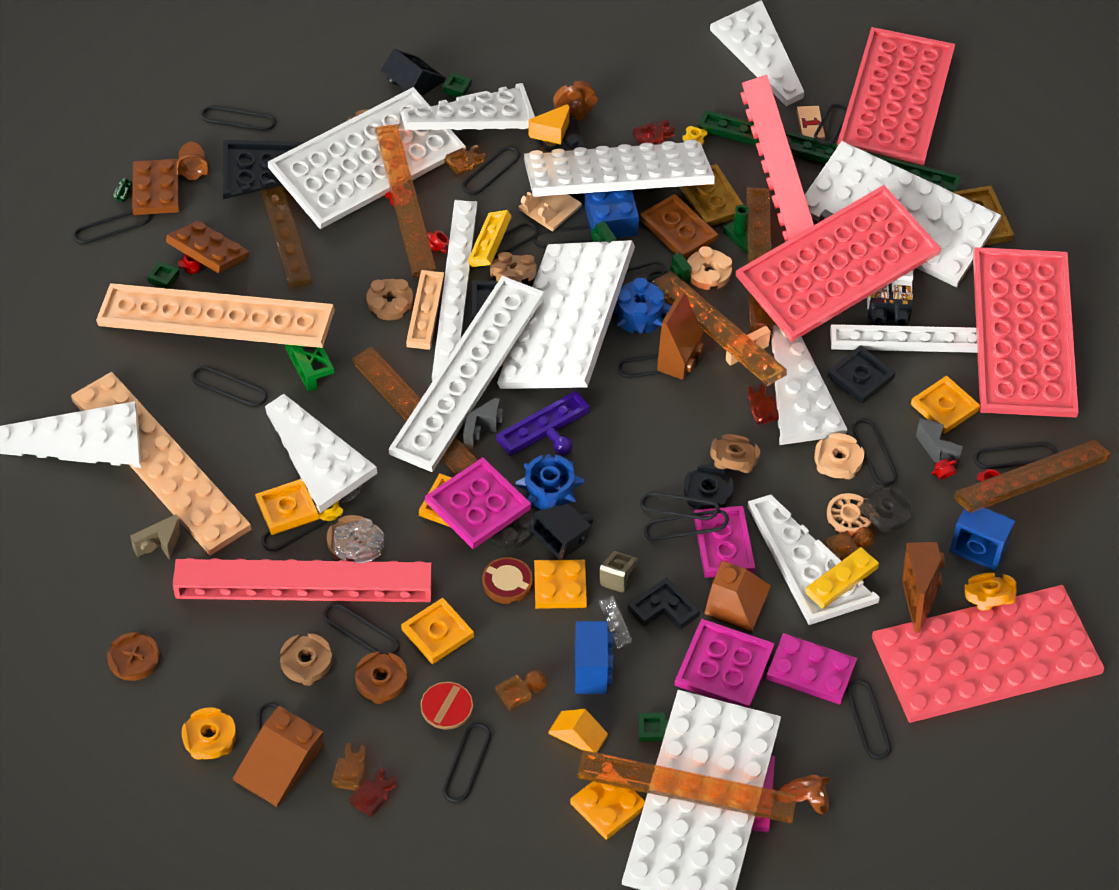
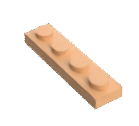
(425, 309)

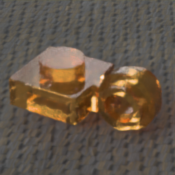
(844, 545)
(515, 691)

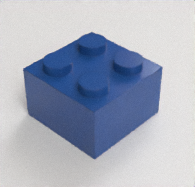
(616, 209)
(982, 537)
(593, 657)

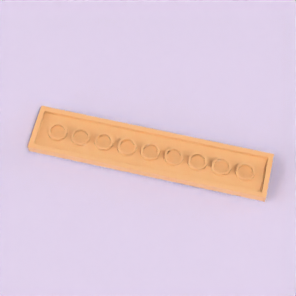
(216, 315)
(172, 472)

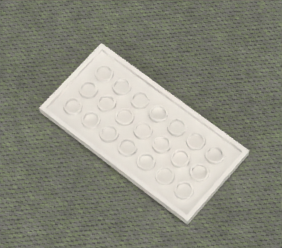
(345, 166)
(618, 168)
(947, 217)
(572, 319)
(694, 843)

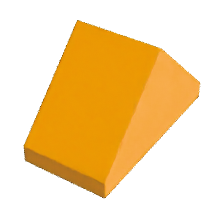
(550, 125)
(579, 730)

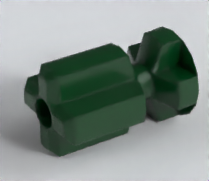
(123, 189)

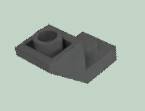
(482, 419)
(929, 436)

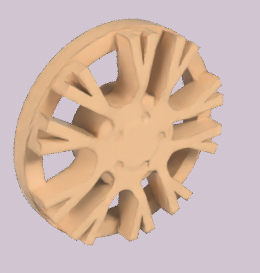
(847, 513)

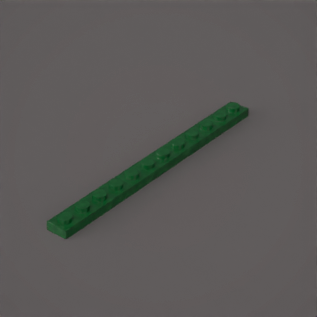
(810, 149)

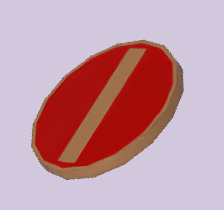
(446, 705)

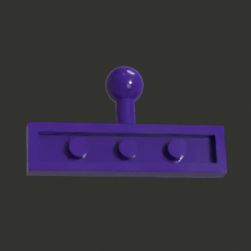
(544, 424)

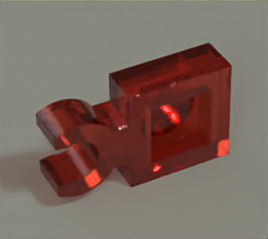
(653, 134)
(762, 407)
(372, 796)

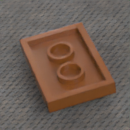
(155, 187)
(678, 226)
(207, 246)

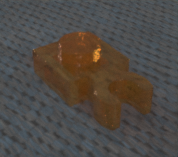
(463, 161)
(349, 770)

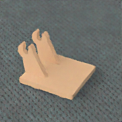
(549, 210)

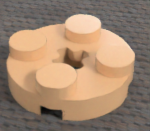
(710, 258)
(834, 467)

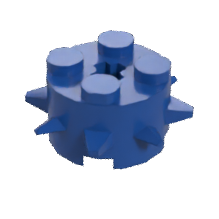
(640, 306)
(549, 482)

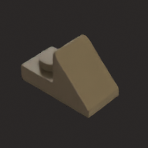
(160, 534)
(616, 570)

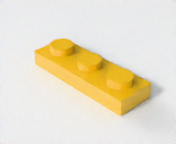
(489, 238)
(842, 577)

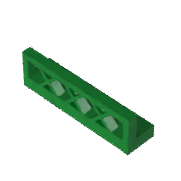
(304, 366)

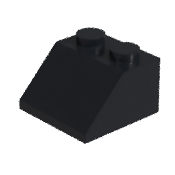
(410, 72)

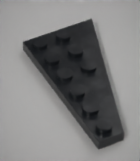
(247, 165)

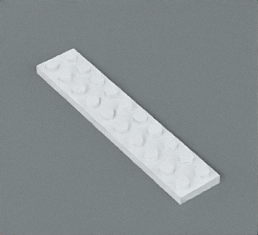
(466, 374)

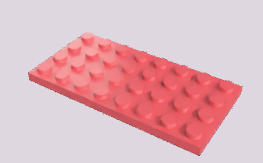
(897, 95)
(837, 262)
(1024, 332)
(987, 654)

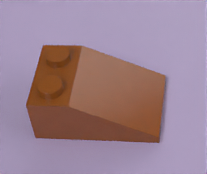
(680, 339)
(921, 579)
(279, 756)

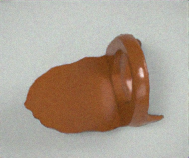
(192, 161)
(809, 789)

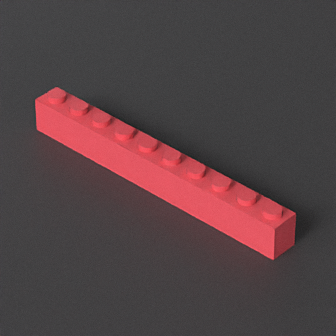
(778, 157)
(302, 580)

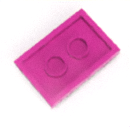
(728, 544)
(811, 668)

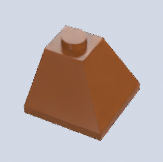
(736, 596)

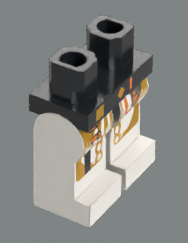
(892, 304)

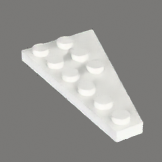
(757, 45)
(475, 111)
(801, 395)
(80, 436)
(321, 457)
(803, 560)

